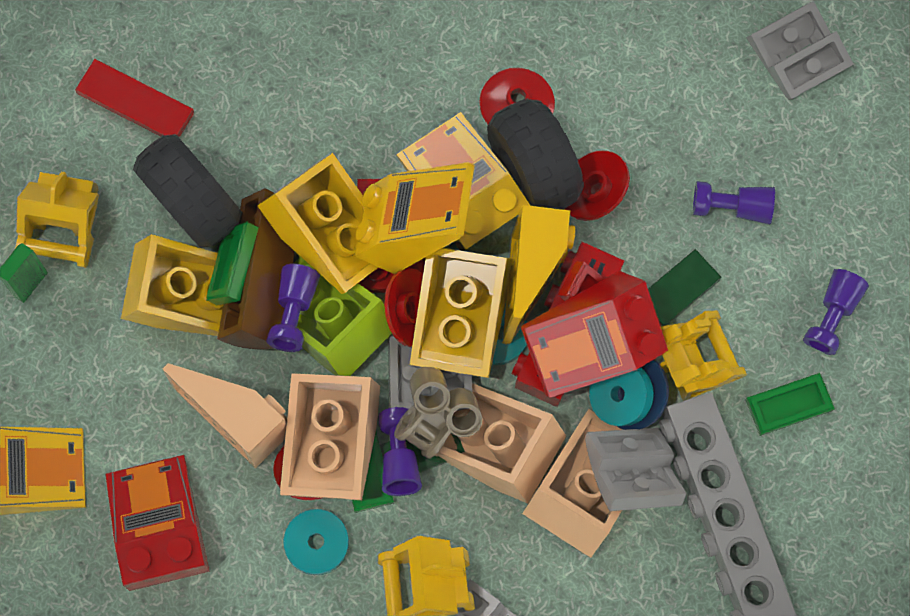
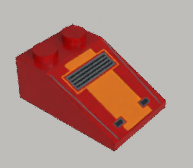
(595, 335)
(155, 523)

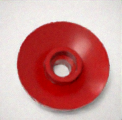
(502, 85)
(605, 185)
(402, 304)

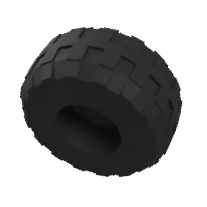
(536, 154)
(187, 190)

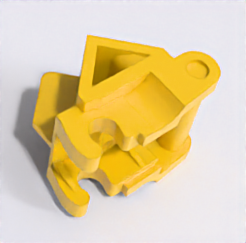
(59, 203)
(685, 362)
(436, 577)

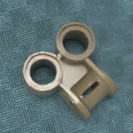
(432, 418)

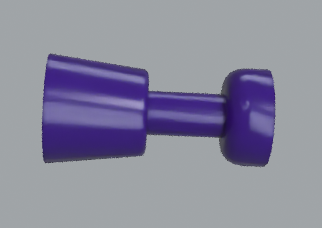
(749, 202)
(295, 295)
(840, 299)
(400, 465)

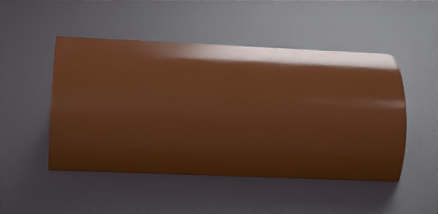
(251, 318)

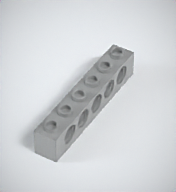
(703, 418)

